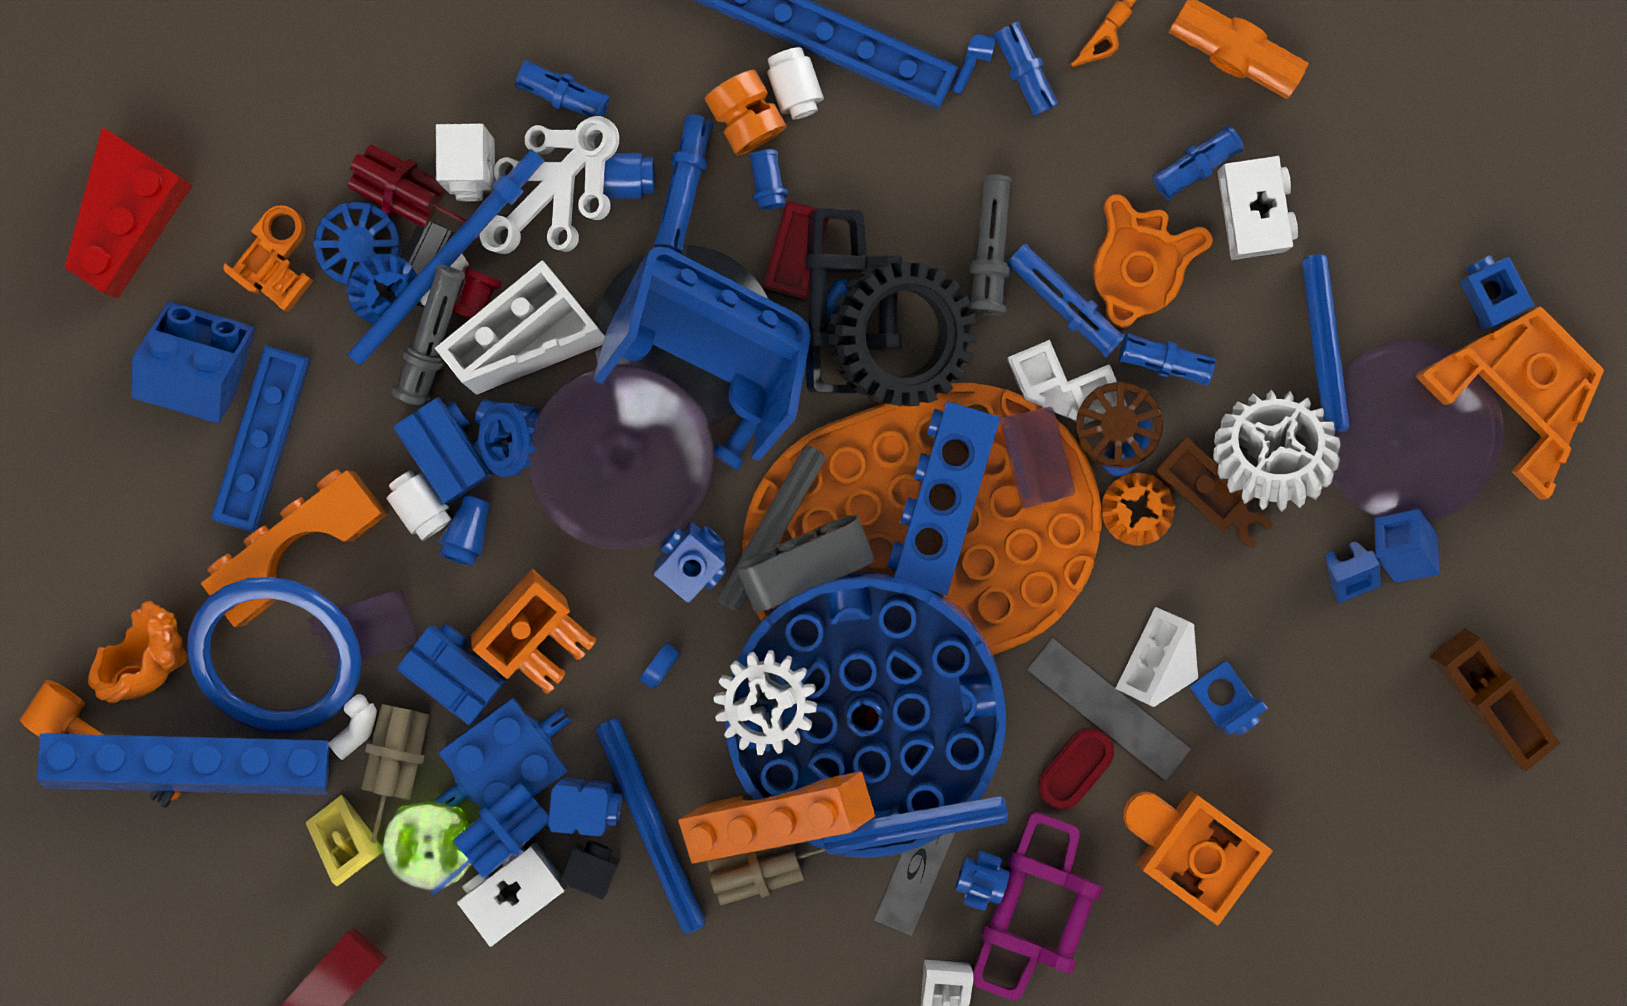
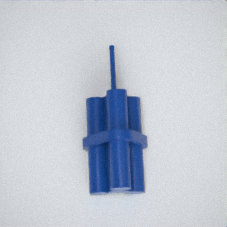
(499, 832)

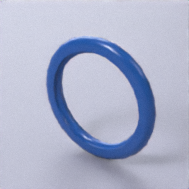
(296, 593)

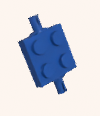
(501, 753)

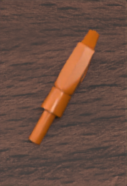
(1107, 30)

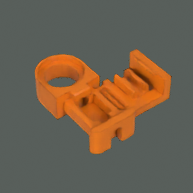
(263, 264)

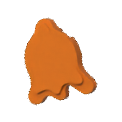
(1140, 262)

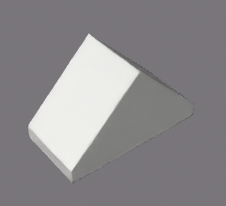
(946, 983)

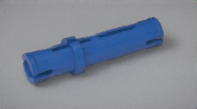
(688, 167)
(1104, 339)

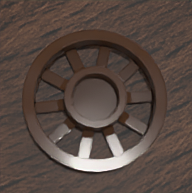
(1119, 425)

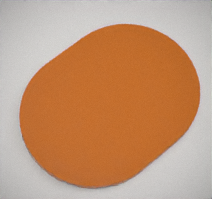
(1014, 563)

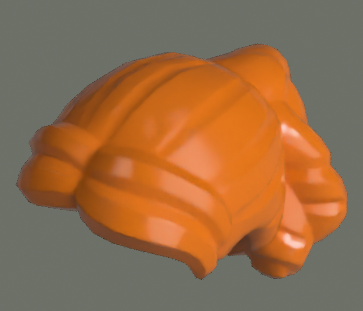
(143, 658)

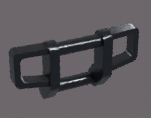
(818, 267)

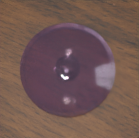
(1407, 445)
(621, 457)

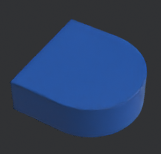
(660, 666)

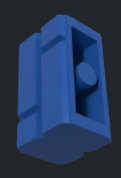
(444, 449)
(452, 673)
(584, 806)

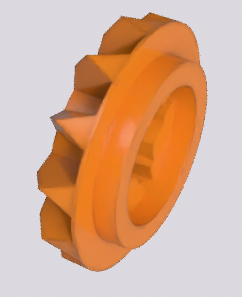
(1117, 516)

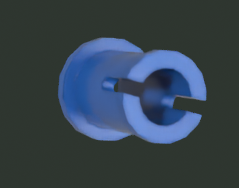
(767, 180)

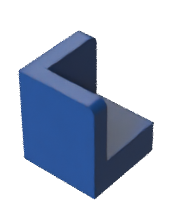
(1407, 546)

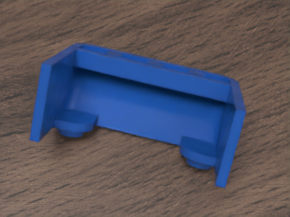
(718, 329)

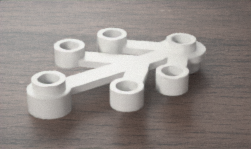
(558, 184)

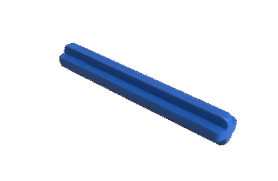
(1325, 341)
(921, 825)

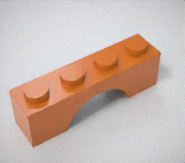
(340, 509)
(805, 814)

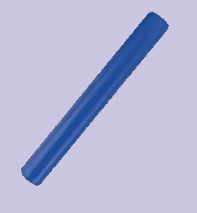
(650, 825)

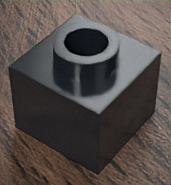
(590, 869)

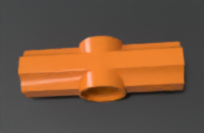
(1238, 48)

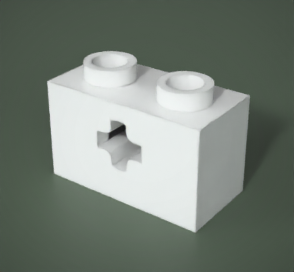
(465, 160)
(1246, 230)
(498, 916)

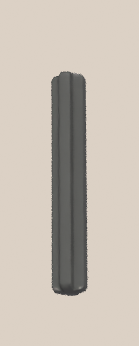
(775, 519)

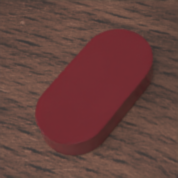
(1075, 768)

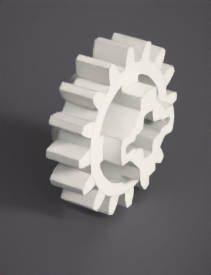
(745, 708)

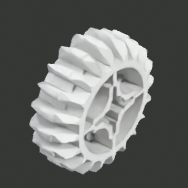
(1289, 470)

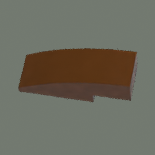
(1495, 699)

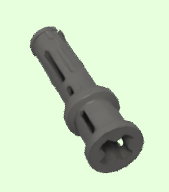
(995, 191)
(422, 357)

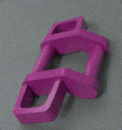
(997, 933)

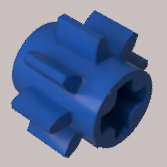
(982, 880)

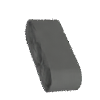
(805, 562)

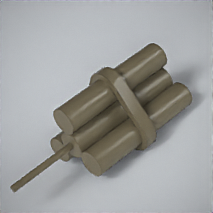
(394, 755)
(756, 872)

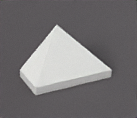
(1161, 660)

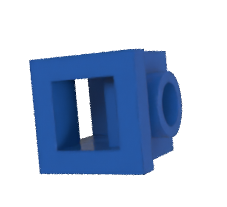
(1510, 295)

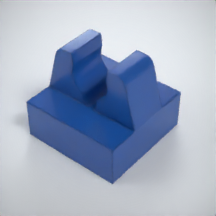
(1354, 575)

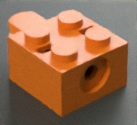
(1194, 850)

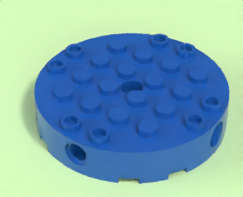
(907, 659)

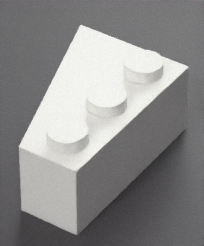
(520, 333)

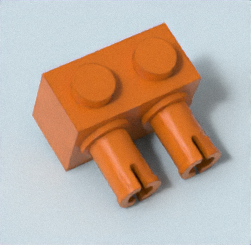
(520, 623)

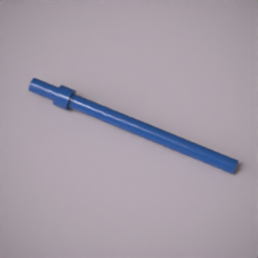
(506, 190)

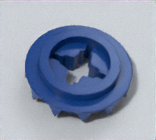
(363, 292)
(495, 428)

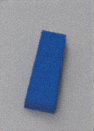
(261, 439)

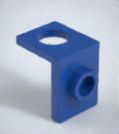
(1240, 712)

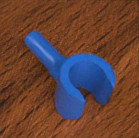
(979, 48)

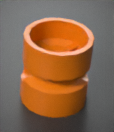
(744, 110)

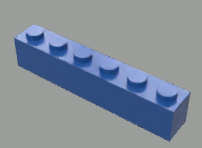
(183, 764)

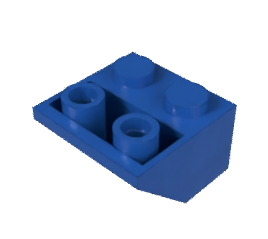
(191, 362)

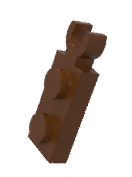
(1197, 481)

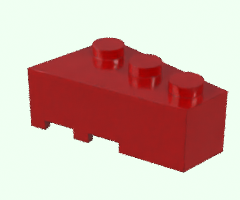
(121, 214)

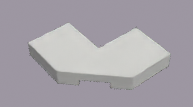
(1045, 384)

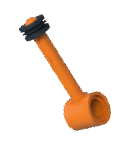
(58, 712)

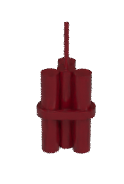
(397, 186)

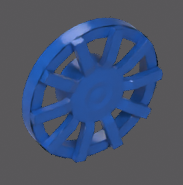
(355, 242)

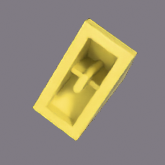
(342, 840)

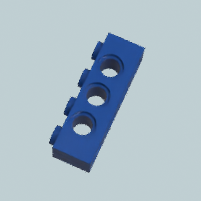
(977, 433)

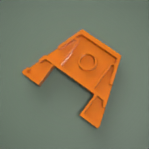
(1538, 375)

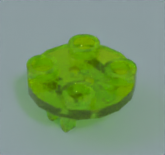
(407, 846)

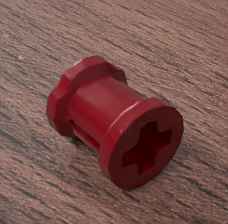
(474, 293)

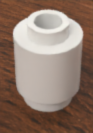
(794, 83)
(418, 505)

